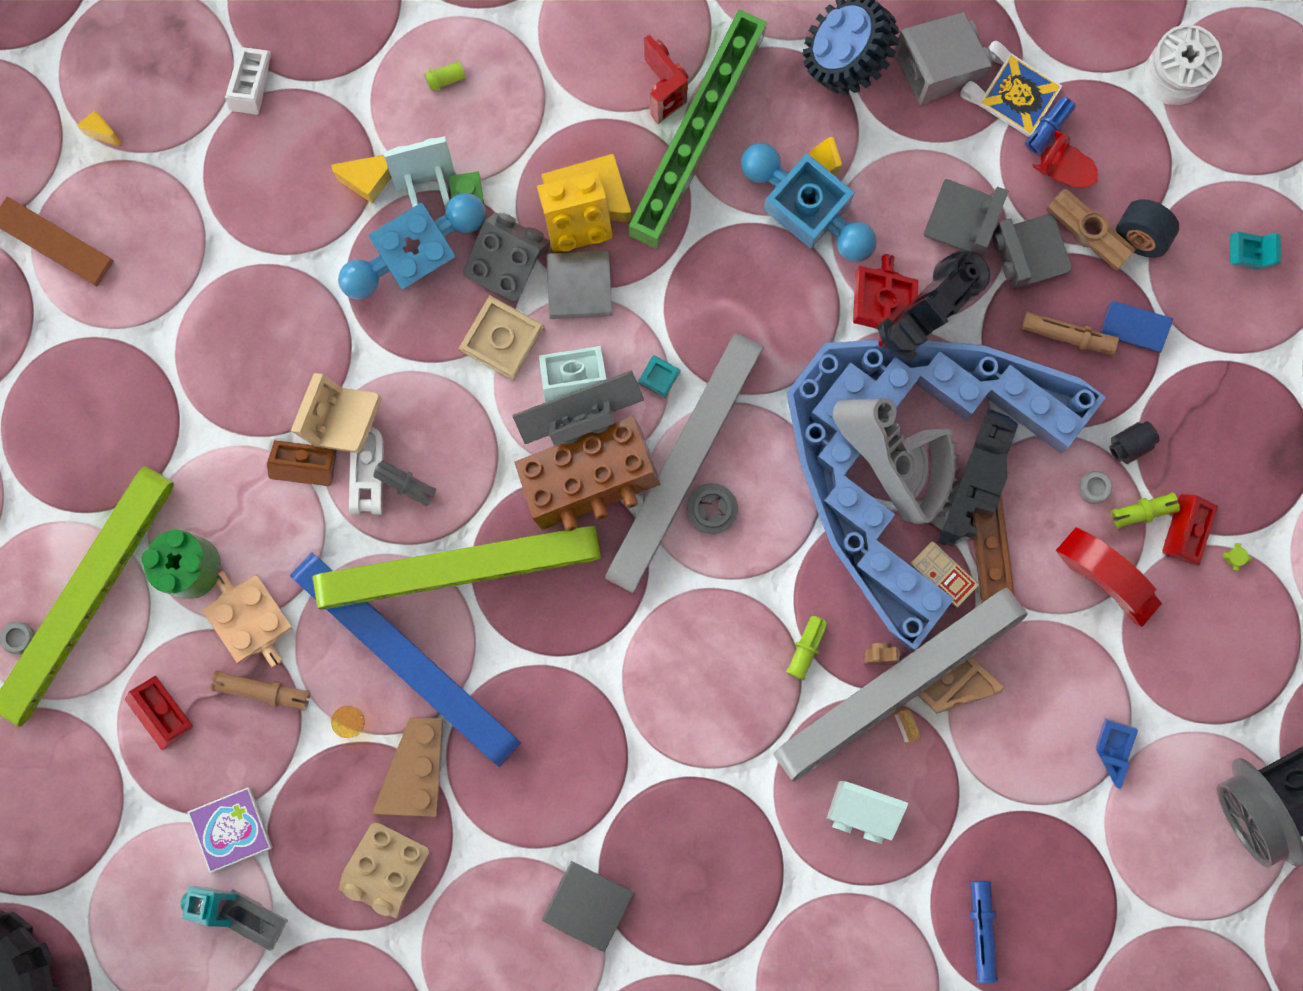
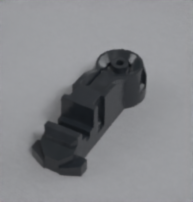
(954, 284)
(982, 478)

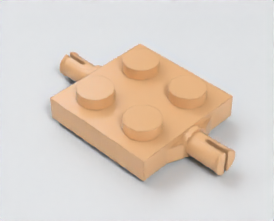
(247, 619)

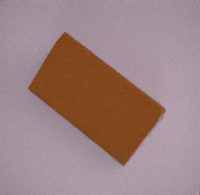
(301, 463)

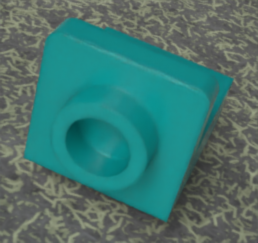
(1254, 250)

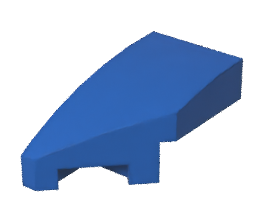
(1115, 748)

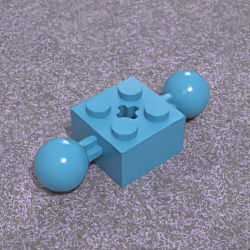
(805, 182)
(463, 214)

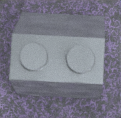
(941, 56)

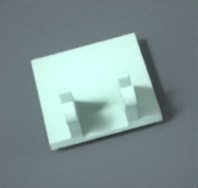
(420, 164)

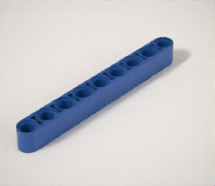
(416, 669)

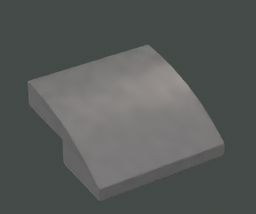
(579, 284)

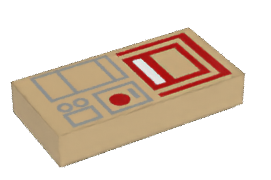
(944, 573)

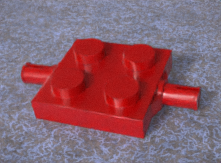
(881, 294)

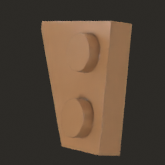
(960, 687)

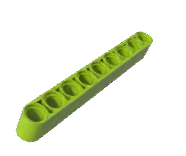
(456, 567)
(83, 595)

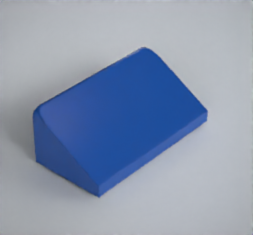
(1136, 326)

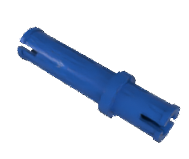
(983, 931)

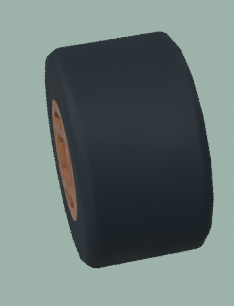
(1148, 227)

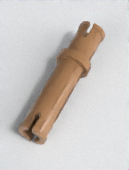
(1075, 335)
(273, 693)

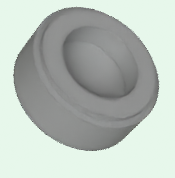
(1095, 487)
(16, 637)

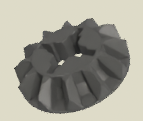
(707, 494)

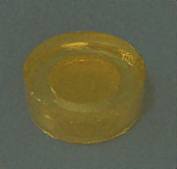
(348, 722)

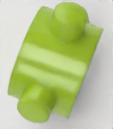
(1237, 557)

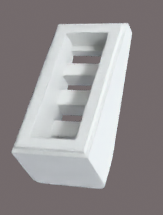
(247, 99)

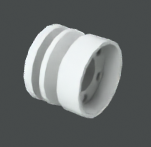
(1167, 68)

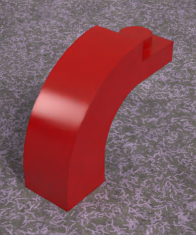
(1112, 573)

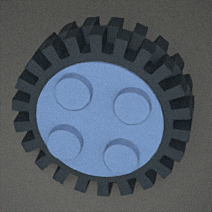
(850, 45)

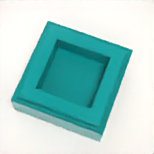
(659, 376)

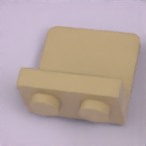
(335, 415)
(383, 870)

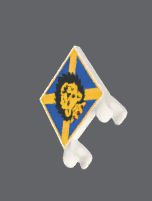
(1016, 94)

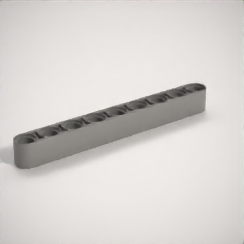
(684, 462)
(900, 684)

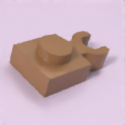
(882, 654)

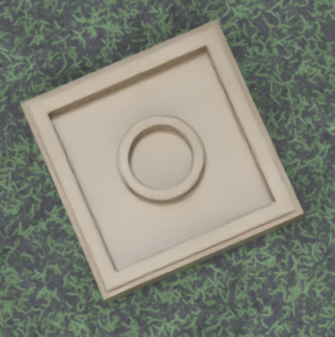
(501, 337)

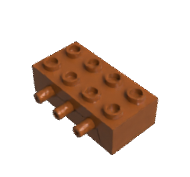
(587, 475)

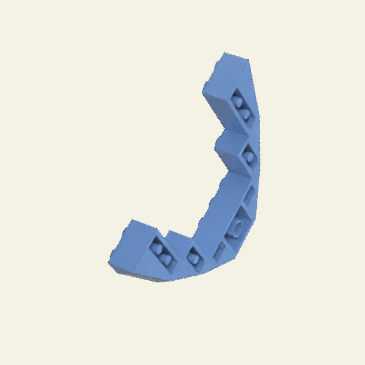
(959, 377)

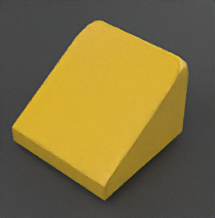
(97, 128)
(827, 155)

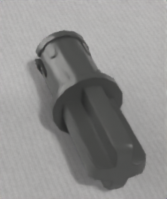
(403, 482)

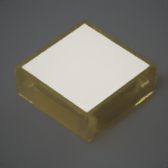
(907, 726)

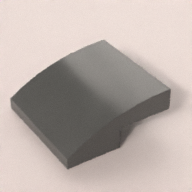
(587, 906)

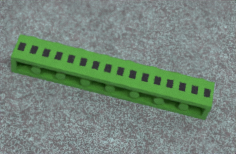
(697, 129)

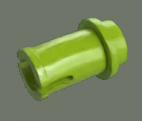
(444, 76)

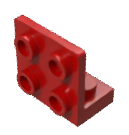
(671, 90)

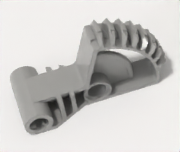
(899, 461)

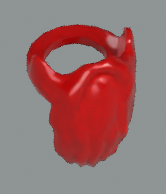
(1067, 164)

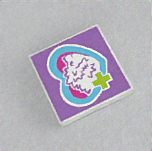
(230, 829)

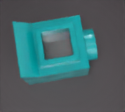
(202, 904)

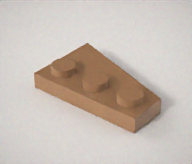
(415, 772)

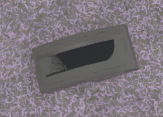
(253, 920)

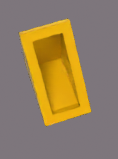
(364, 176)

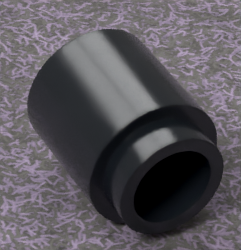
(1134, 442)

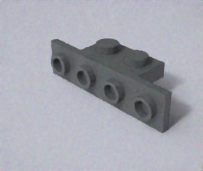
(579, 412)

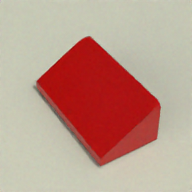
(1190, 529)
(158, 712)

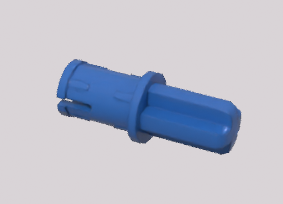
(1050, 124)

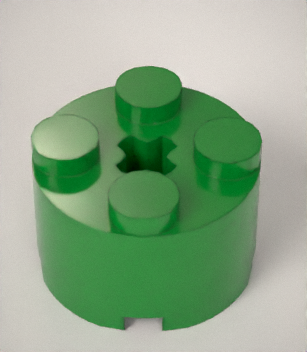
(181, 564)

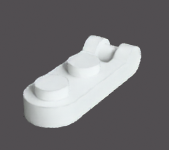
(361, 476)

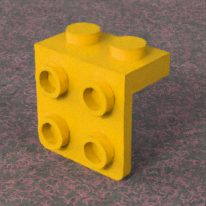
(575, 212)

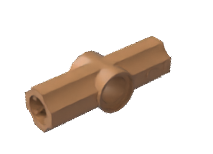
(1105, 244)

